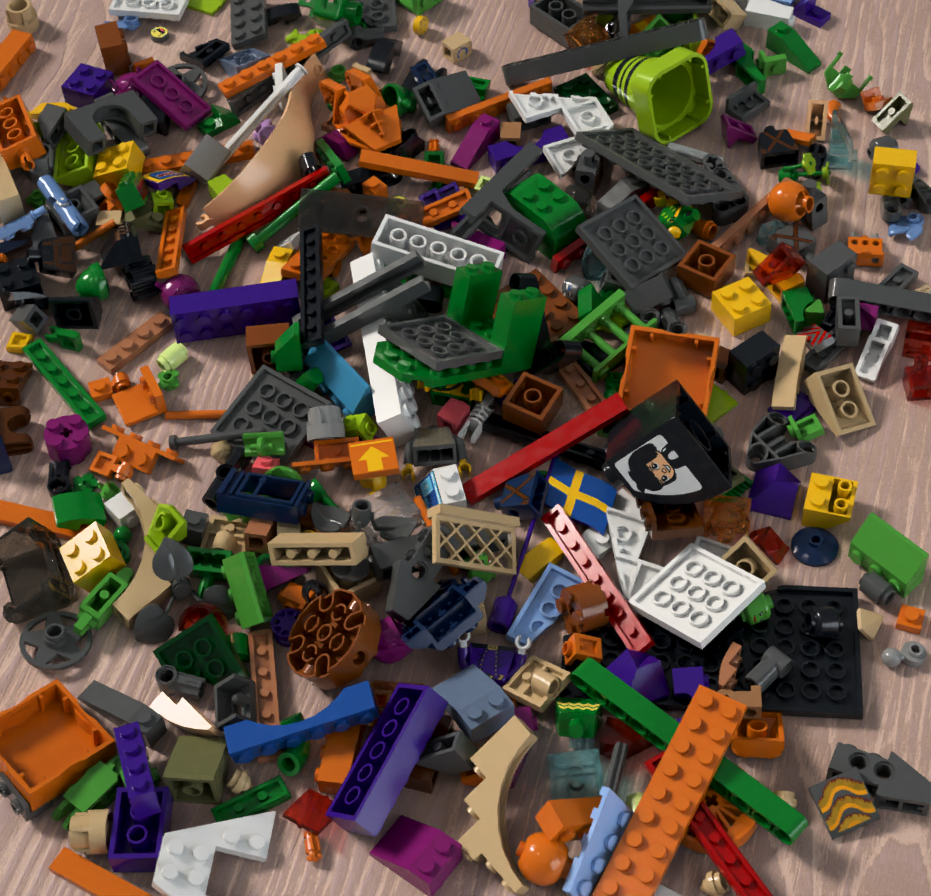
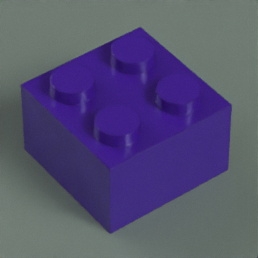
(87, 85)

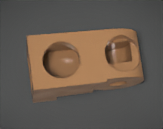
(750, 698)

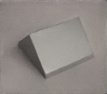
(206, 159)

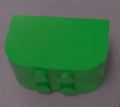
(549, 209)

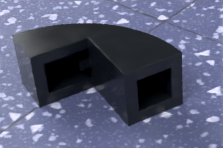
(382, 55)

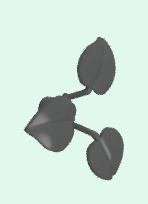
(331, 519)
(175, 563)

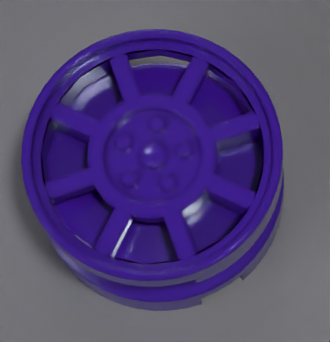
(283, 625)

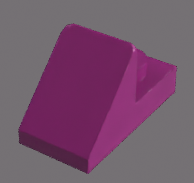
(735, 129)

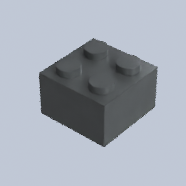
(831, 263)

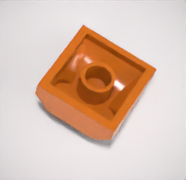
(760, 737)

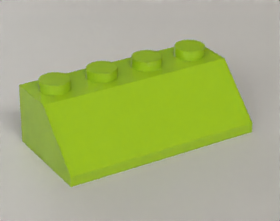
(72, 164)

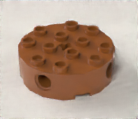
(334, 639)

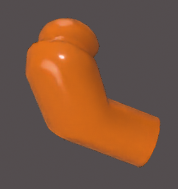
(832, 105)

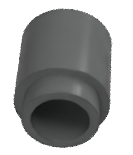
(876, 588)

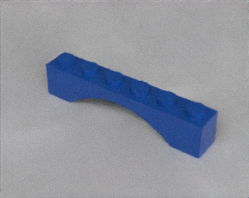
(351, 707)

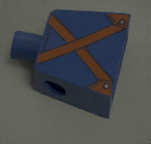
(524, 496)

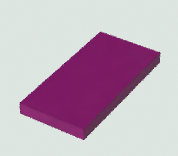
(171, 95)

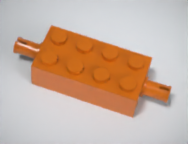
(18, 134)

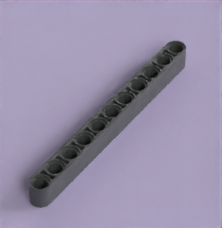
(605, 51)

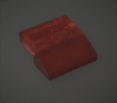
(917, 340)

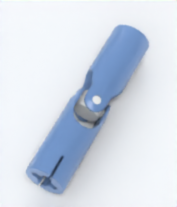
(62, 205)

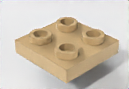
(225, 534)
(537, 683)

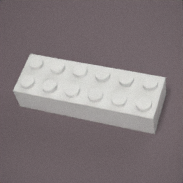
(438, 249)

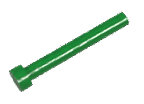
(258, 239)
(227, 264)

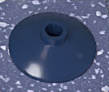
(813, 553)

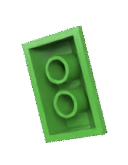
(889, 554)
(247, 590)

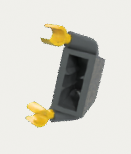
(434, 447)

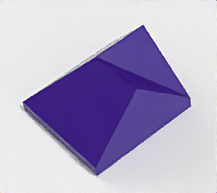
(774, 491)
(641, 673)

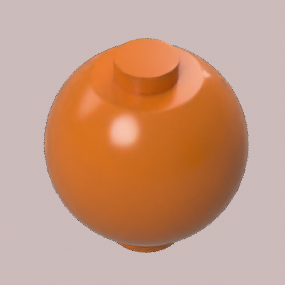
(789, 201)
(543, 860)

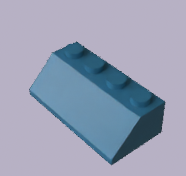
(340, 381)

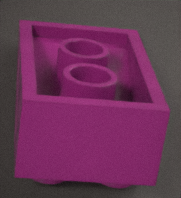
(418, 854)

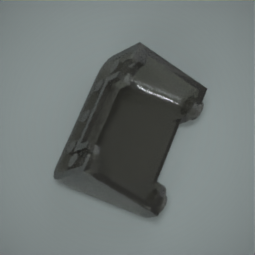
(34, 572)

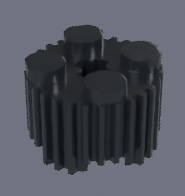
(141, 279)

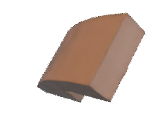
(729, 667)

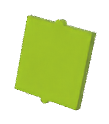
(207, 7)
(720, 404)

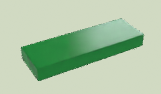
(253, 801)

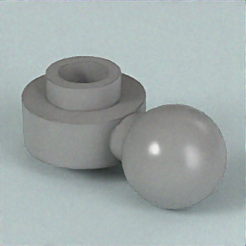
(892, 657)

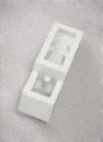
(876, 350)

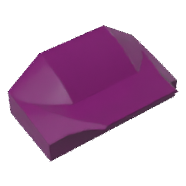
(340, 145)

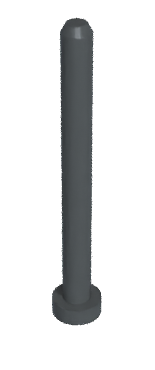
(175, 442)

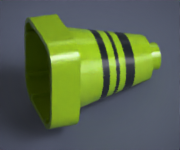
(664, 92)

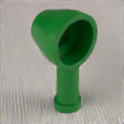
(320, 494)

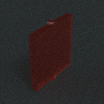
(310, 811)

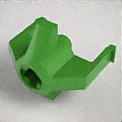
(840, 82)

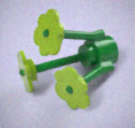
(808, 164)

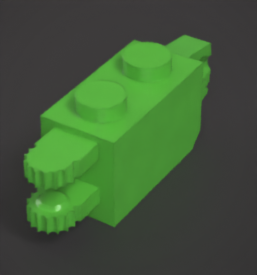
(97, 606)
(93, 791)

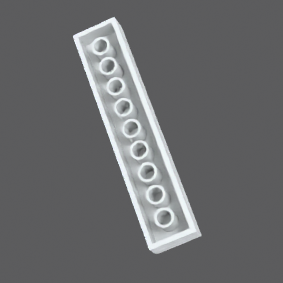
(391, 398)

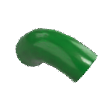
(295, 758)

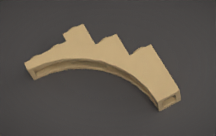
(146, 586)
(496, 766)

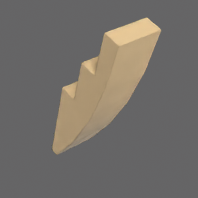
(789, 372)

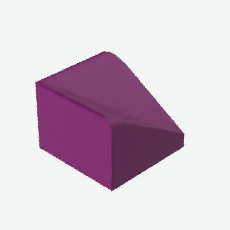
(868, 316)

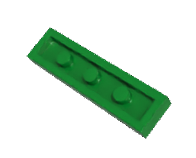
(331, 160)

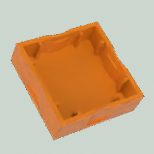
(662, 357)
(50, 744)

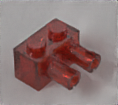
(917, 380)

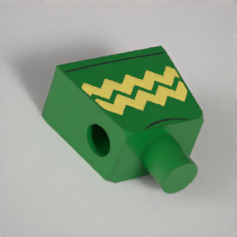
(577, 717)

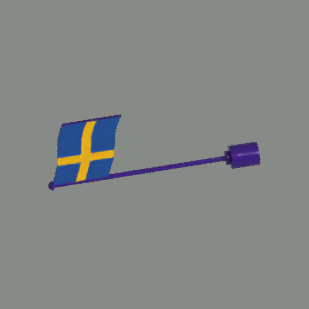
(585, 502)

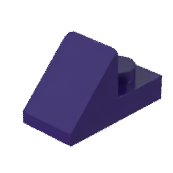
(809, 12)

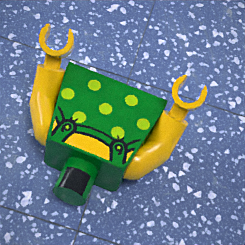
(676, 217)

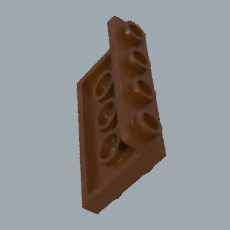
(12, 381)
(670, 521)

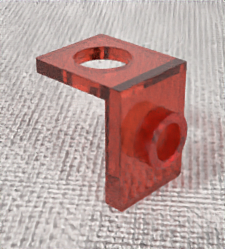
(770, 544)

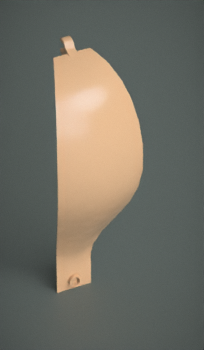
(278, 159)

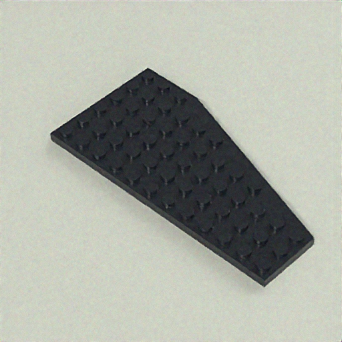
(824, 670)

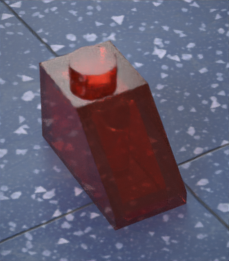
(779, 265)
(618, 731)

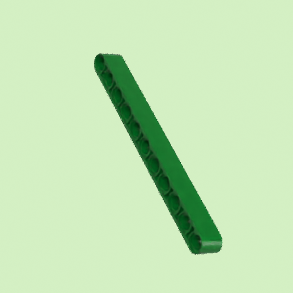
(659, 727)

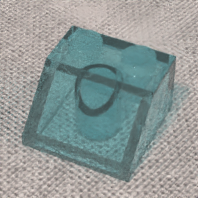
(575, 774)

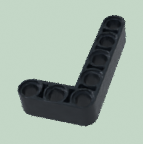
(309, 163)
(547, 356)

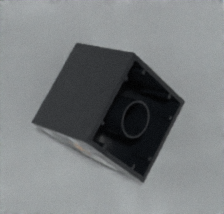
(668, 451)

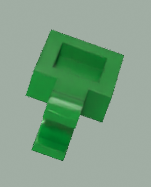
(66, 338)

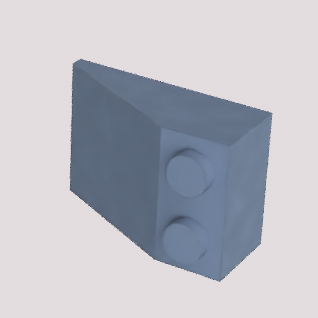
(241, 60)
(476, 703)

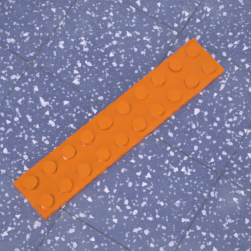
(672, 796)

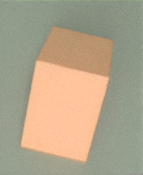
(817, 118)

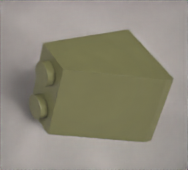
(198, 770)

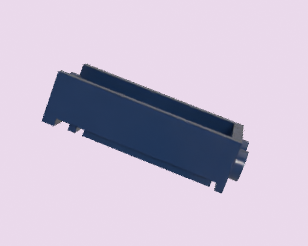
(233, 501)

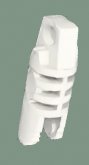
(477, 417)

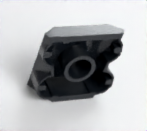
(410, 145)

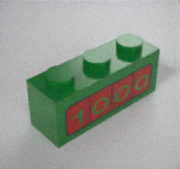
(132, 191)

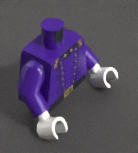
(494, 660)

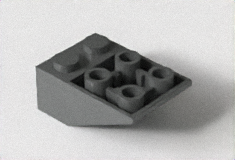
(445, 96)

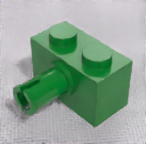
(207, 566)

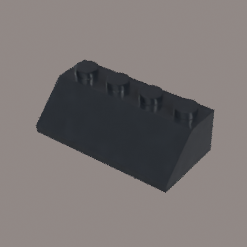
(121, 247)

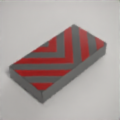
(817, 338)

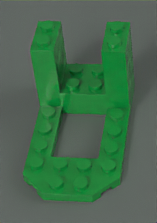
(473, 306)

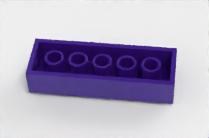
(230, 310)
(387, 759)

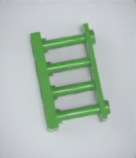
(601, 317)

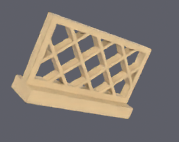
(479, 520)

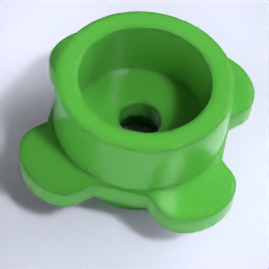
(337, 73)
(36, 199)
(168, 380)
(108, 490)

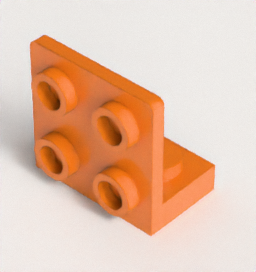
(141, 400)

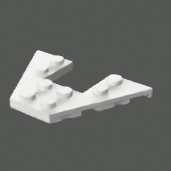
(579, 114)
(628, 540)
(188, 853)

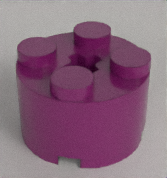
(68, 439)

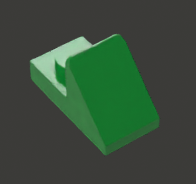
(220, 121)
(590, 299)

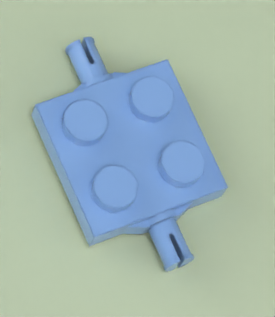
(22, 223)

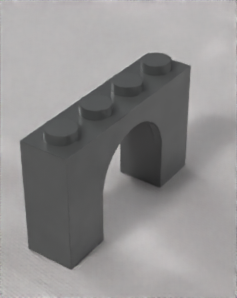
(125, 107)

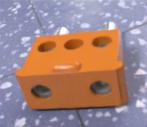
(868, 250)

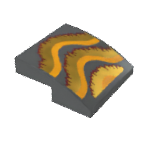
(844, 803)

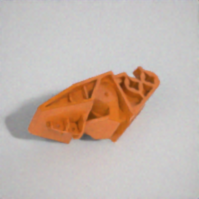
(362, 113)

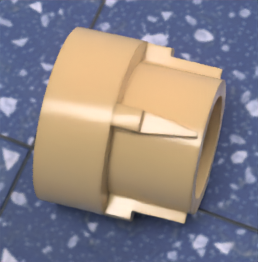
(21, 16)
(91, 831)

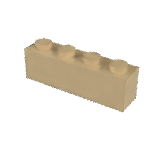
(727, 14)
(318, 549)

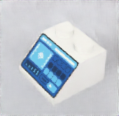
(441, 486)

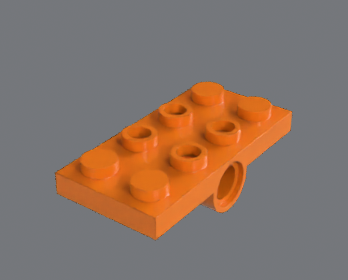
(334, 251)

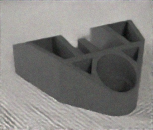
(920, 196)
(773, 449)

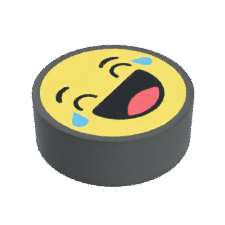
(159, 34)

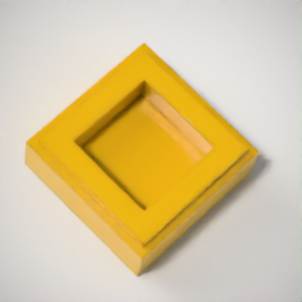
(18, 341)

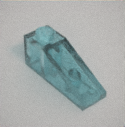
(840, 145)

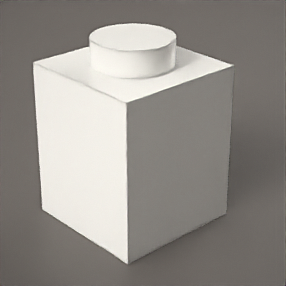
(121, 511)

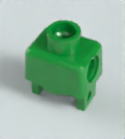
(328, 13)

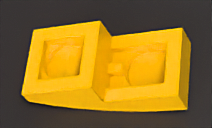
(539, 557)

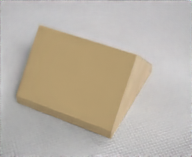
(751, 559)

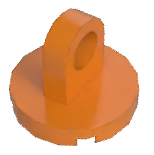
(111, 199)

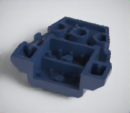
(446, 615)

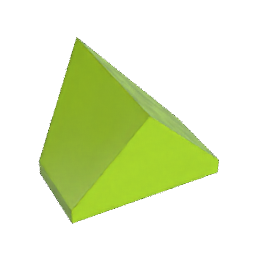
(166, 523)

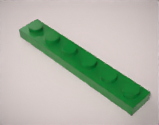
(64, 383)

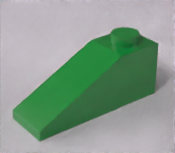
(785, 40)

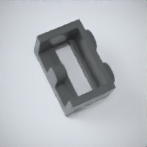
(232, 692)

